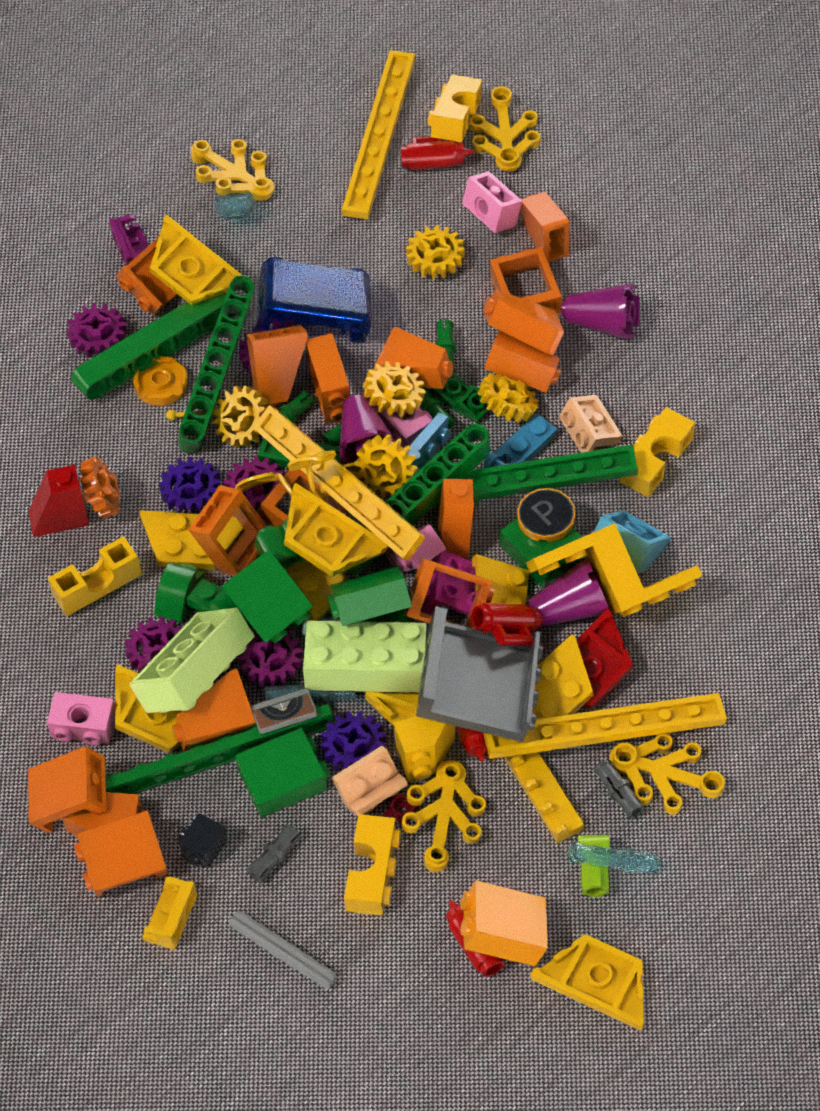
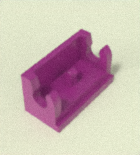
(128, 238)

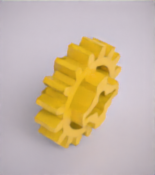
(435, 252)
(393, 389)
(508, 397)
(240, 415)
(385, 466)

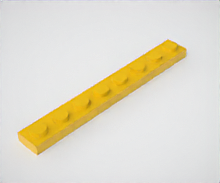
(378, 135)
(341, 485)
(613, 725)

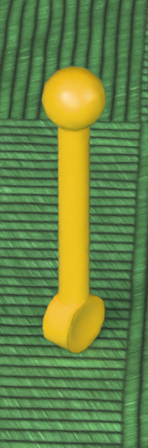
(172, 415)

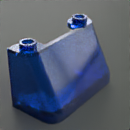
(314, 297)

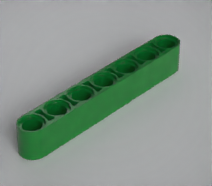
(137, 351)
(213, 375)
(440, 467)

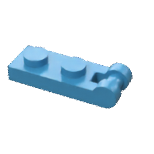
(429, 440)
(524, 443)

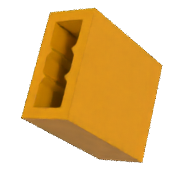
(504, 923)

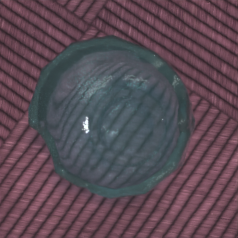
(234, 207)

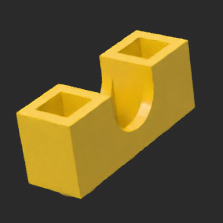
(452, 110)
(666, 433)
(115, 568)
(369, 889)

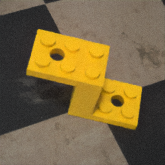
(615, 571)

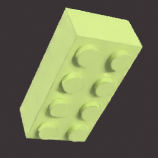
(364, 656)
(192, 661)

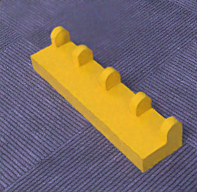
(546, 795)

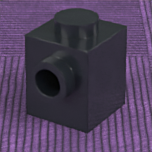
(202, 841)

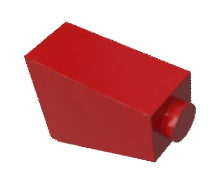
(58, 503)

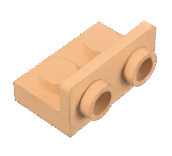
(589, 423)
(369, 781)

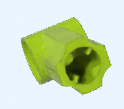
(594, 878)

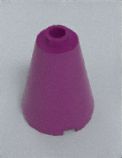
(605, 310)
(358, 424)
(570, 596)

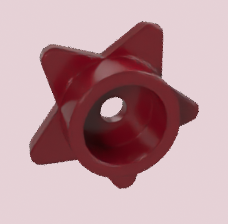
(397, 803)

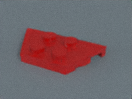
(603, 657)

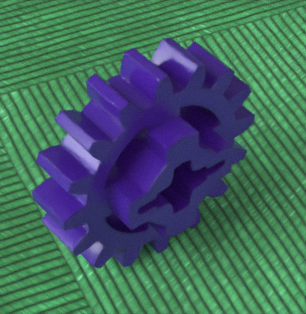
(190, 485)
(350, 731)

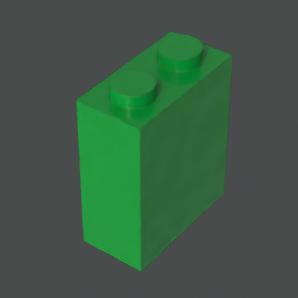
(524, 549)
(369, 596)
(268, 597)
(282, 772)

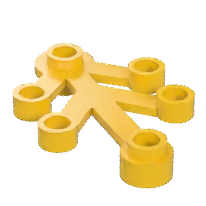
(507, 157)
(259, 186)
(663, 769)
(444, 809)

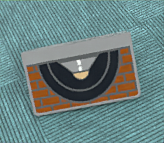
(283, 711)

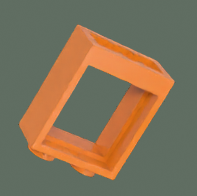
(525, 261)
(327, 376)
(268, 509)
(213, 519)
(421, 583)

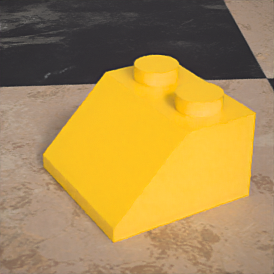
(422, 745)

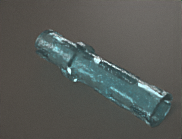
(317, 696)
(626, 859)

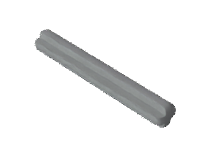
(283, 949)

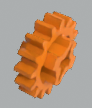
(100, 487)

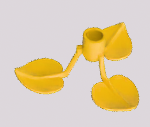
(299, 463)

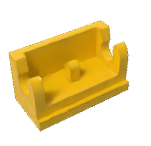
(171, 913)

